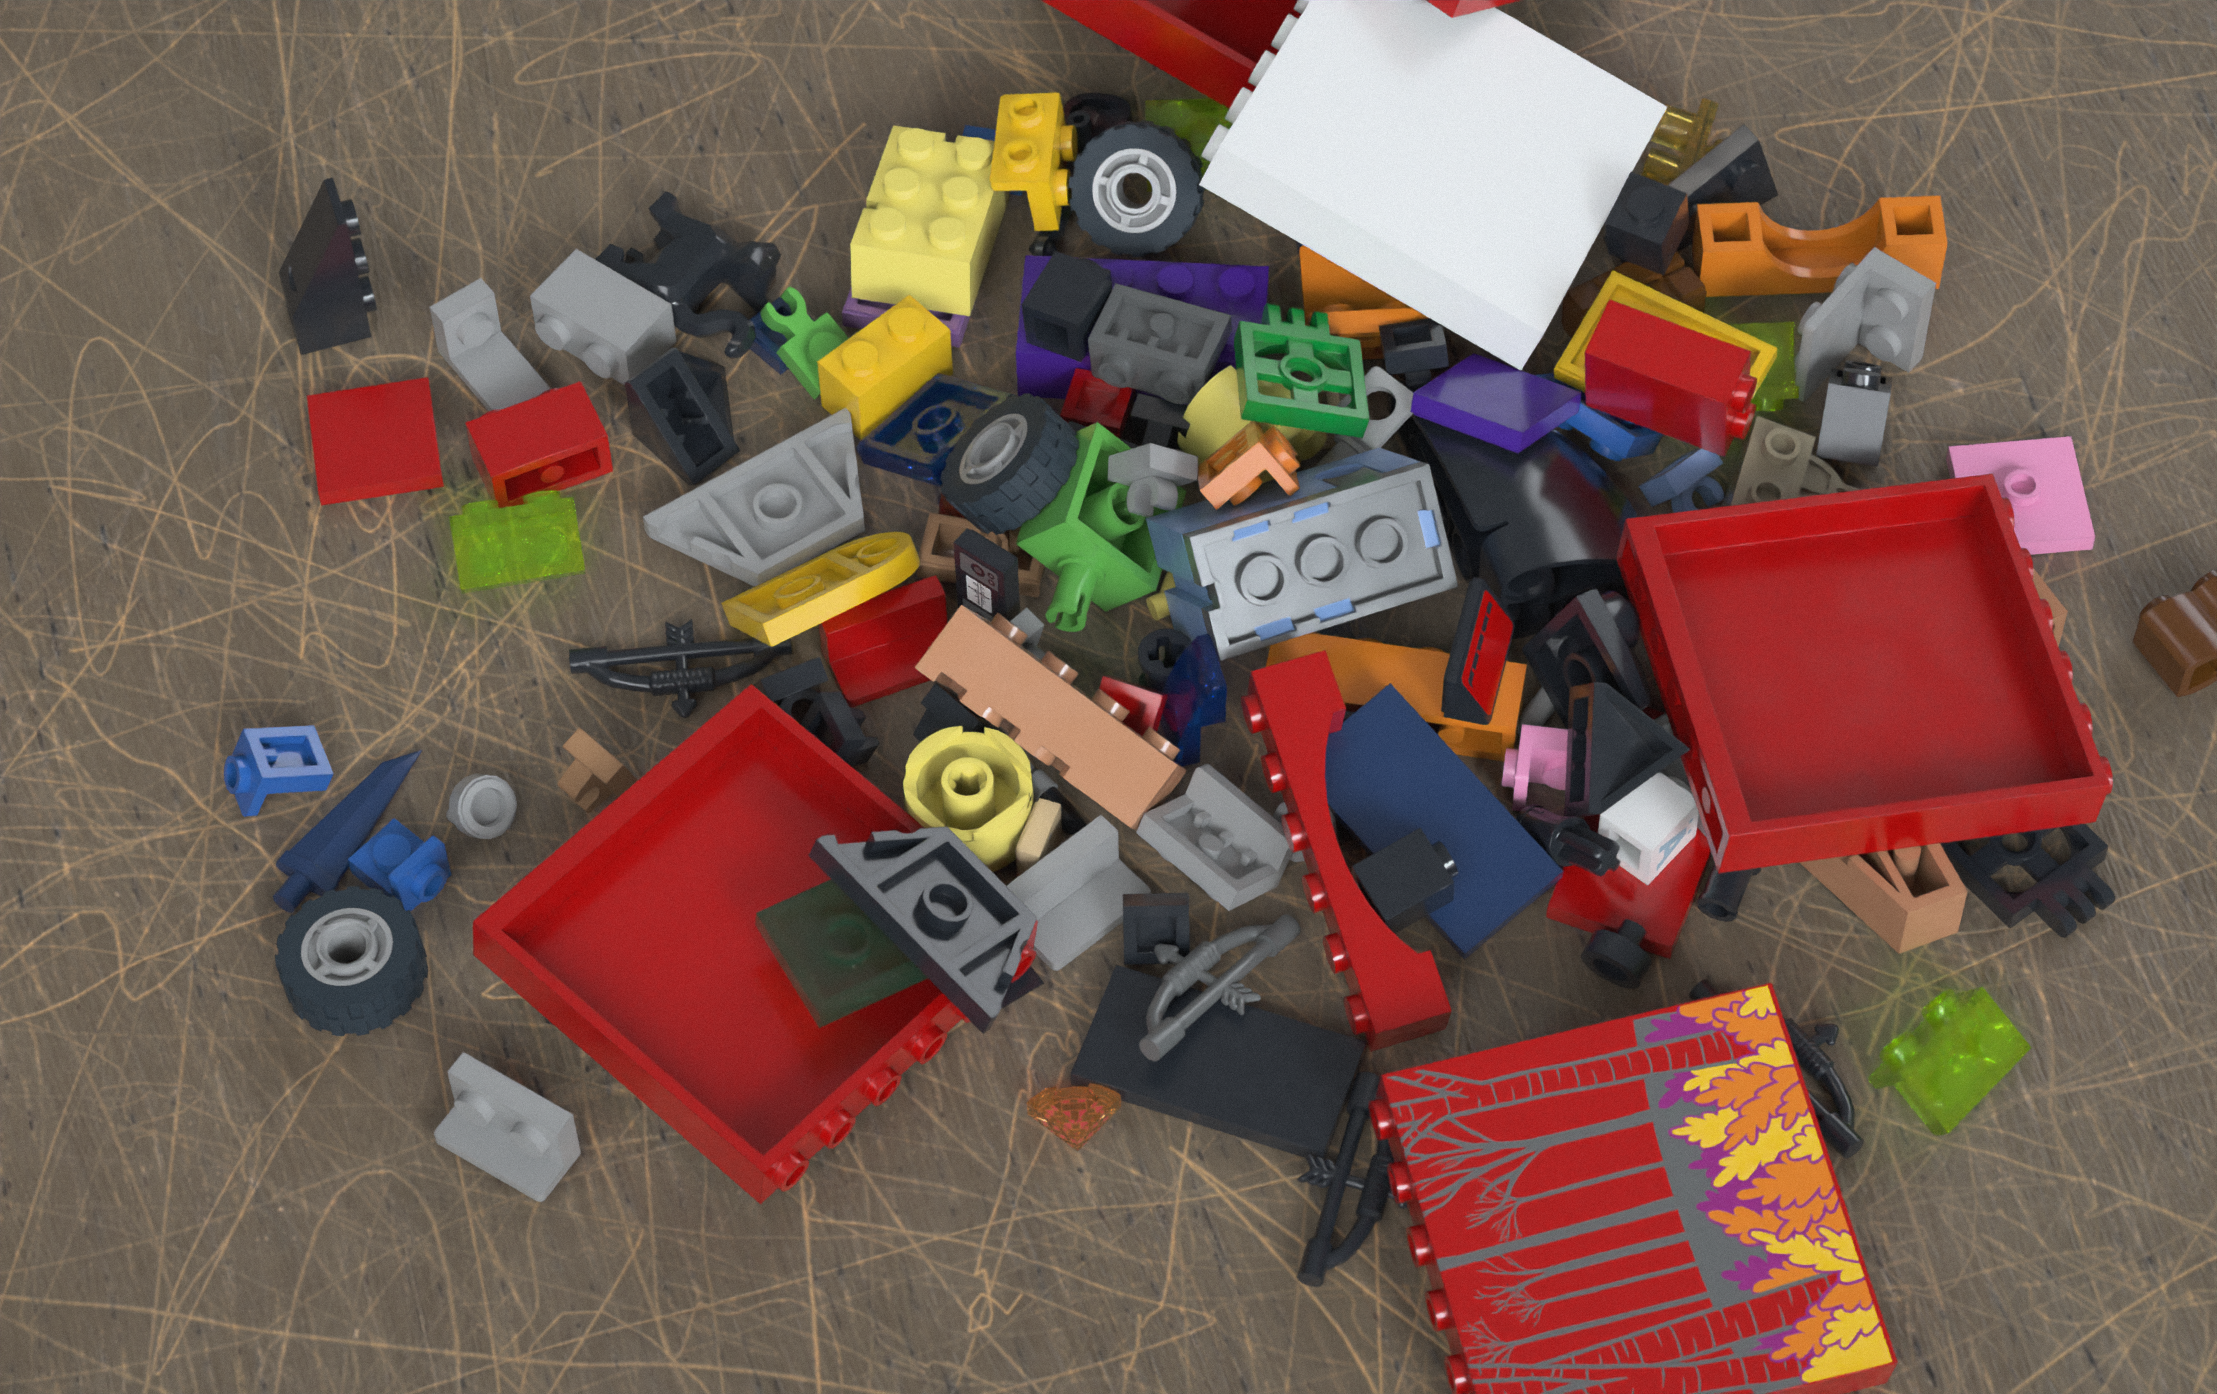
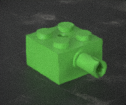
(1092, 537)

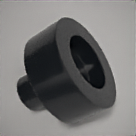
(1618, 955)

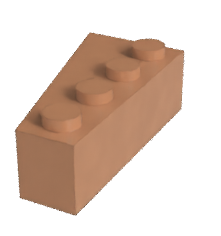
(1053, 716)

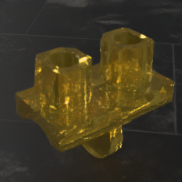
(1685, 133)

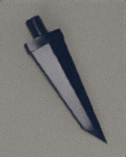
(323, 853)

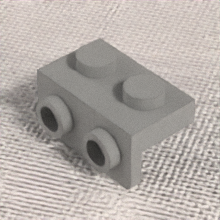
(1219, 839)

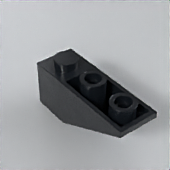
(322, 276)

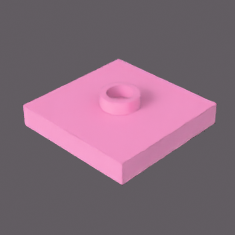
(2042, 486)

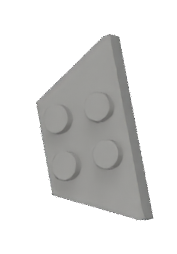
(771, 507)

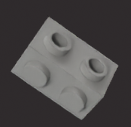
(602, 318)

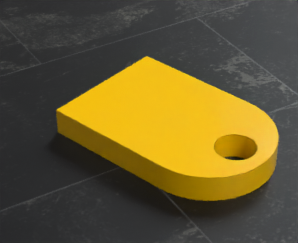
(823, 587)

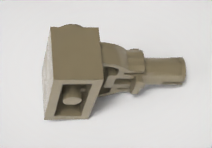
(1778, 466)

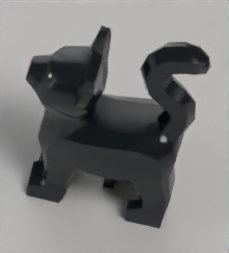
(692, 264)

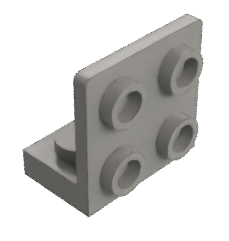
(1872, 305)

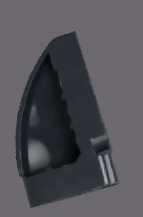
(1524, 521)

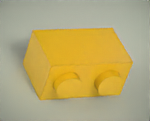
(884, 364)

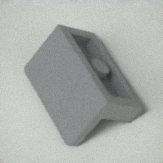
(1077, 892)

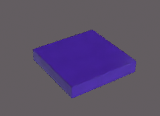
(1495, 403)

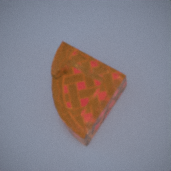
(1074, 1112)

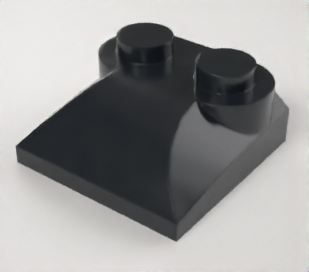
(1588, 645)

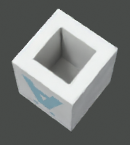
(1651, 825)

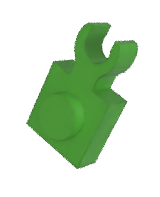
(806, 339)

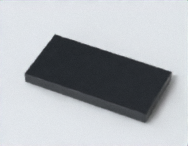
(1230, 1072)

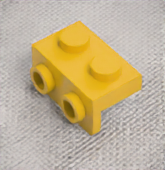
(1033, 154)

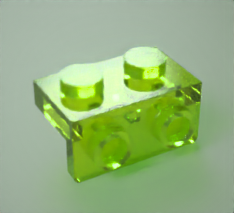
(1951, 1057)

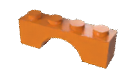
(1748, 254)

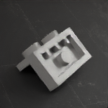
(507, 1129)

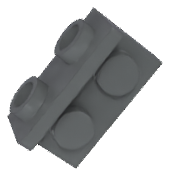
(1156, 344)

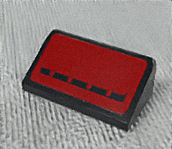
(1477, 656)

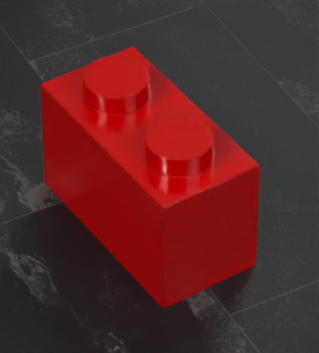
(539, 445)

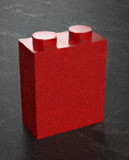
(1669, 378)

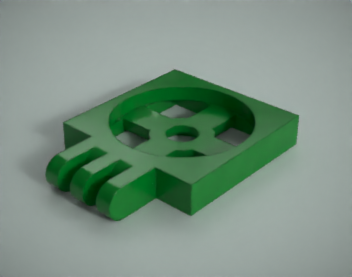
(1307, 350)

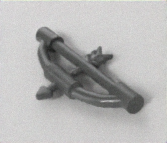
(1195, 966)

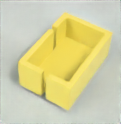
(928, 222)

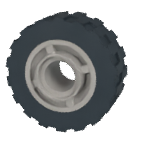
(1100, 195)
(1009, 464)
(358, 993)

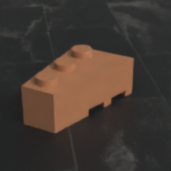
(1899, 893)

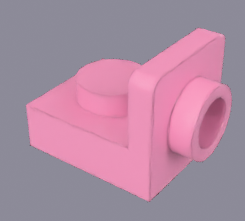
(1538, 760)

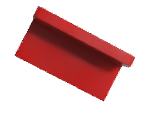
(883, 639)

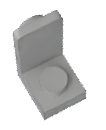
(478, 350)

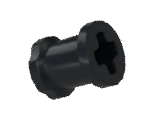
(1154, 670)

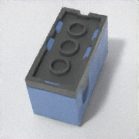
(1286, 565)

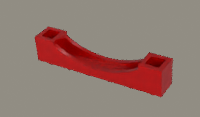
(1390, 985)

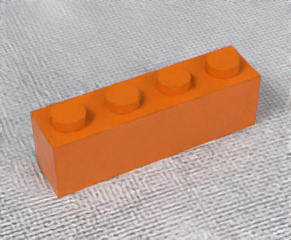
(1368, 666)

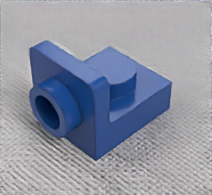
(275, 762)
(402, 865)

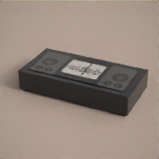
(986, 576)

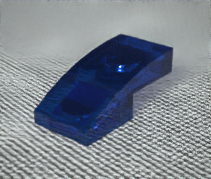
(1194, 698)

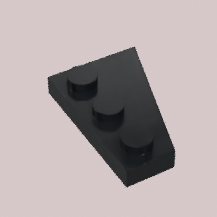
(1727, 174)

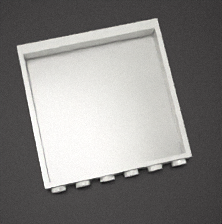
(1434, 158)

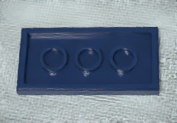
(1397, 776)

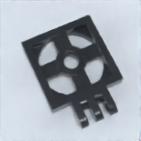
(2061, 891)

